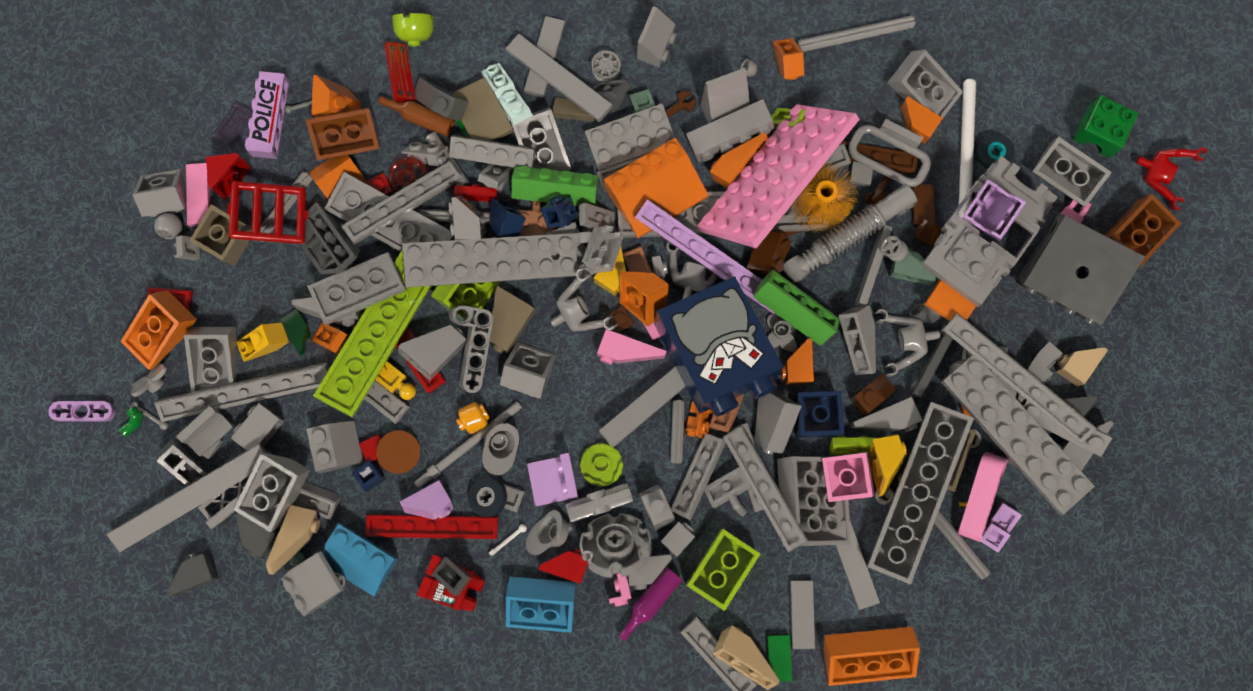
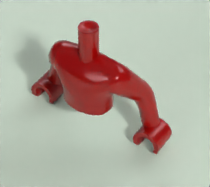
(1164, 170)

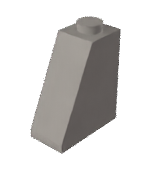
(433, 350)
(775, 421)

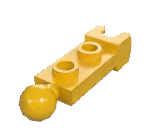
(393, 379)

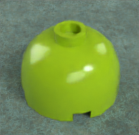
(413, 28)

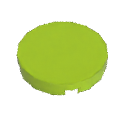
(601, 471)

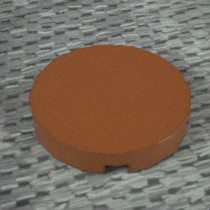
(398, 452)

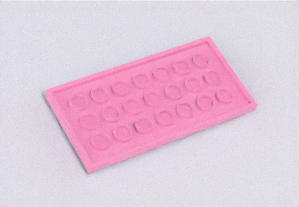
(777, 175)

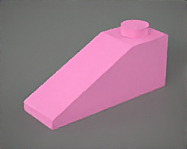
(623, 349)

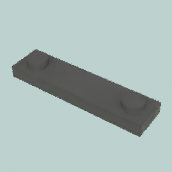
(919, 385)

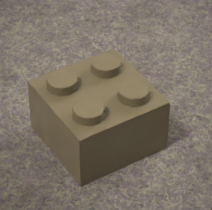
(214, 238)

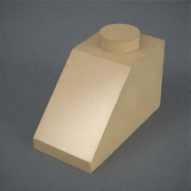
(1080, 365)

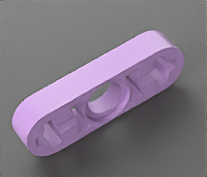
(73, 417)

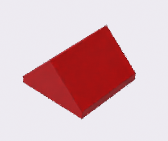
(223, 171)

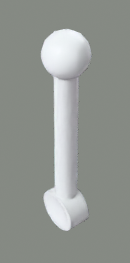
(522, 528)

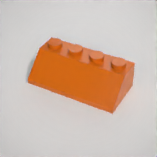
(871, 656)

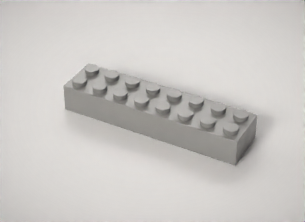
(920, 492)

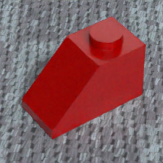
(567, 565)

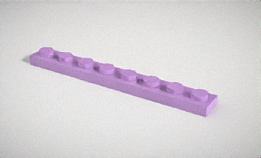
(698, 248)

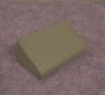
(567, 109)

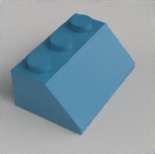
(358, 559)
(540, 604)

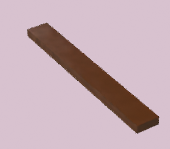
(894, 159)

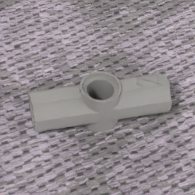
(599, 502)

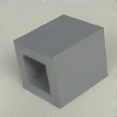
(678, 538)

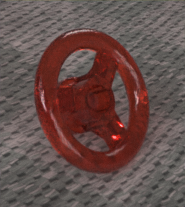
(394, 183)

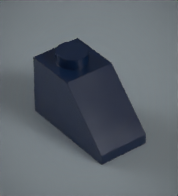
(505, 219)

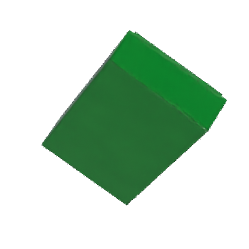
(780, 656)

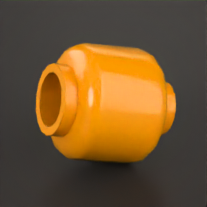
(472, 417)

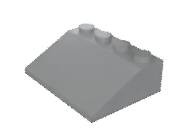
(805, 492)

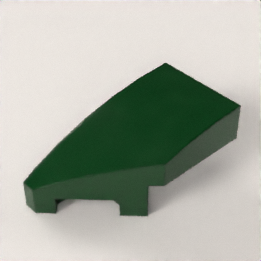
(296, 330)

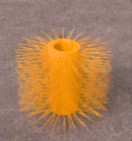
(822, 197)

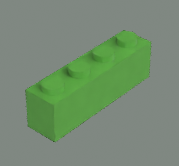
(544, 184)
(796, 308)

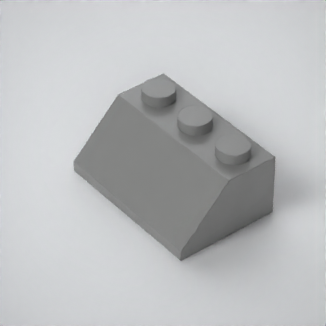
(1071, 171)
(271, 490)

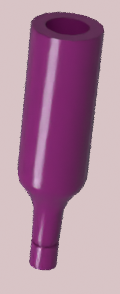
(651, 600)

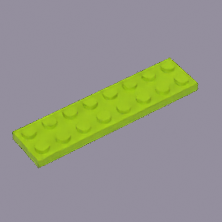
(369, 347)

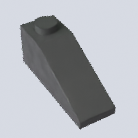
(440, 100)
(180, 462)

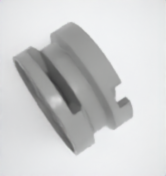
(605, 66)

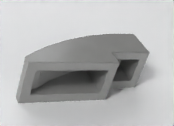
(1041, 364)

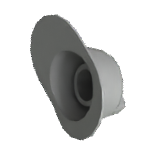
(500, 448)
(548, 532)

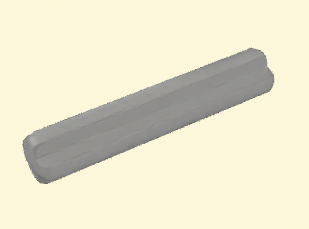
(677, 431)

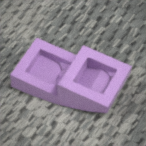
(999, 526)

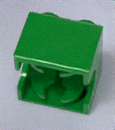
(1106, 125)

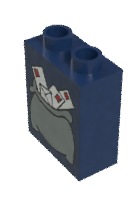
(718, 347)

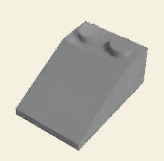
(925, 82)
(725, 95)
(543, 135)
(211, 356)

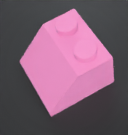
(848, 477)

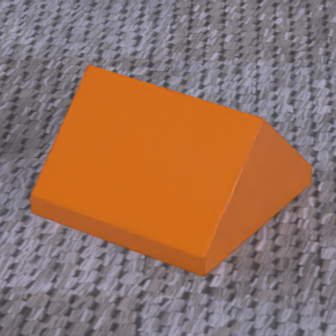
(329, 173)

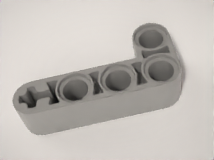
(470, 348)

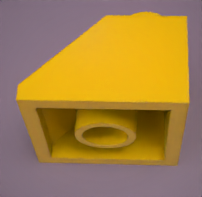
(885, 459)

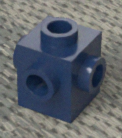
(559, 212)

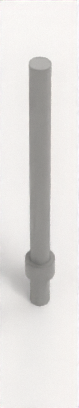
(435, 470)

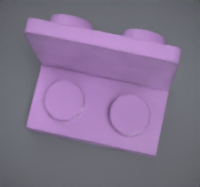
(552, 480)

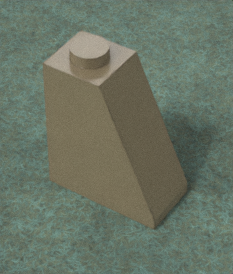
(509, 320)

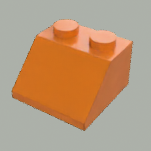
(331, 98)
(643, 294)

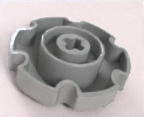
(615, 545)

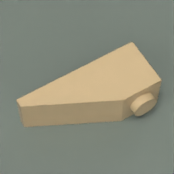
(292, 537)
(743, 655)

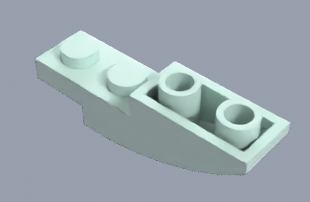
(506, 94)

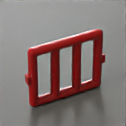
(256, 234)

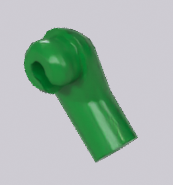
(133, 423)

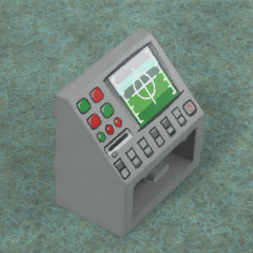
(468, 220)

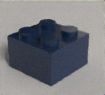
(820, 414)

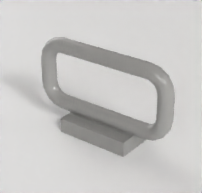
(898, 137)

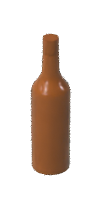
(420, 116)

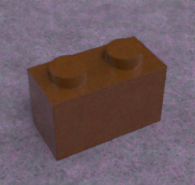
(769, 254)

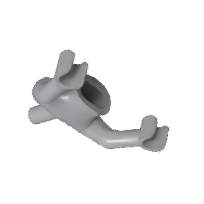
(691, 277)
(575, 309)
(910, 338)

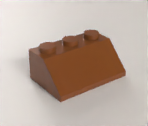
(343, 133)
(1144, 226)

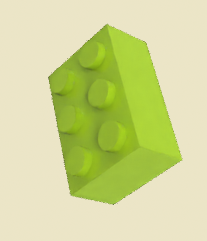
(722, 569)

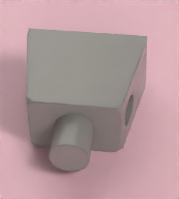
(657, 507)

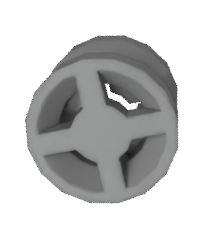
(889, 246)

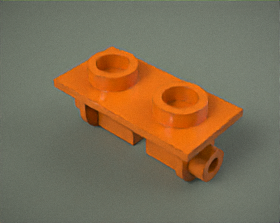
(698, 425)

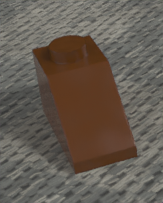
(873, 394)

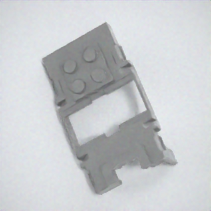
(968, 260)

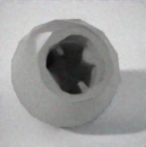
(168, 226)

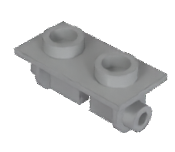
(432, 152)

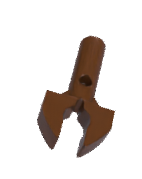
(680, 105)
(878, 194)

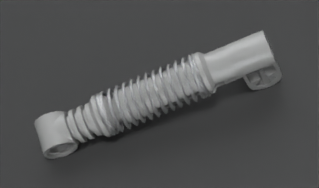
(849, 234)

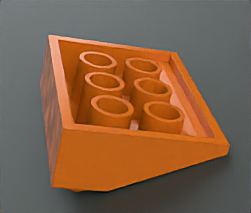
(662, 178)

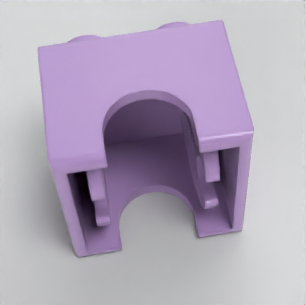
(993, 210)

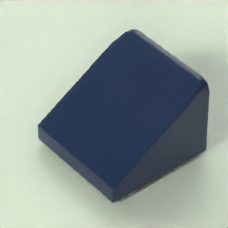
(368, 476)

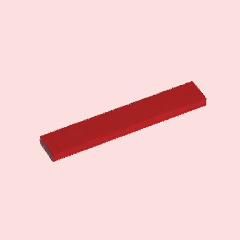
(421, 527)

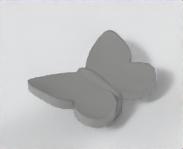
(781, 333)
(150, 382)

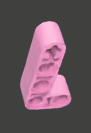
(982, 496)

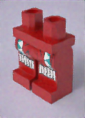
(435, 591)

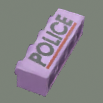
(267, 115)

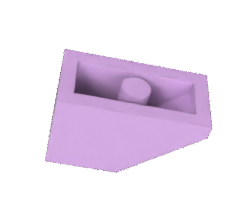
(428, 502)

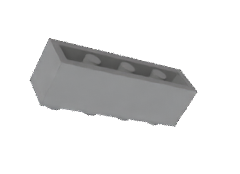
(730, 131)

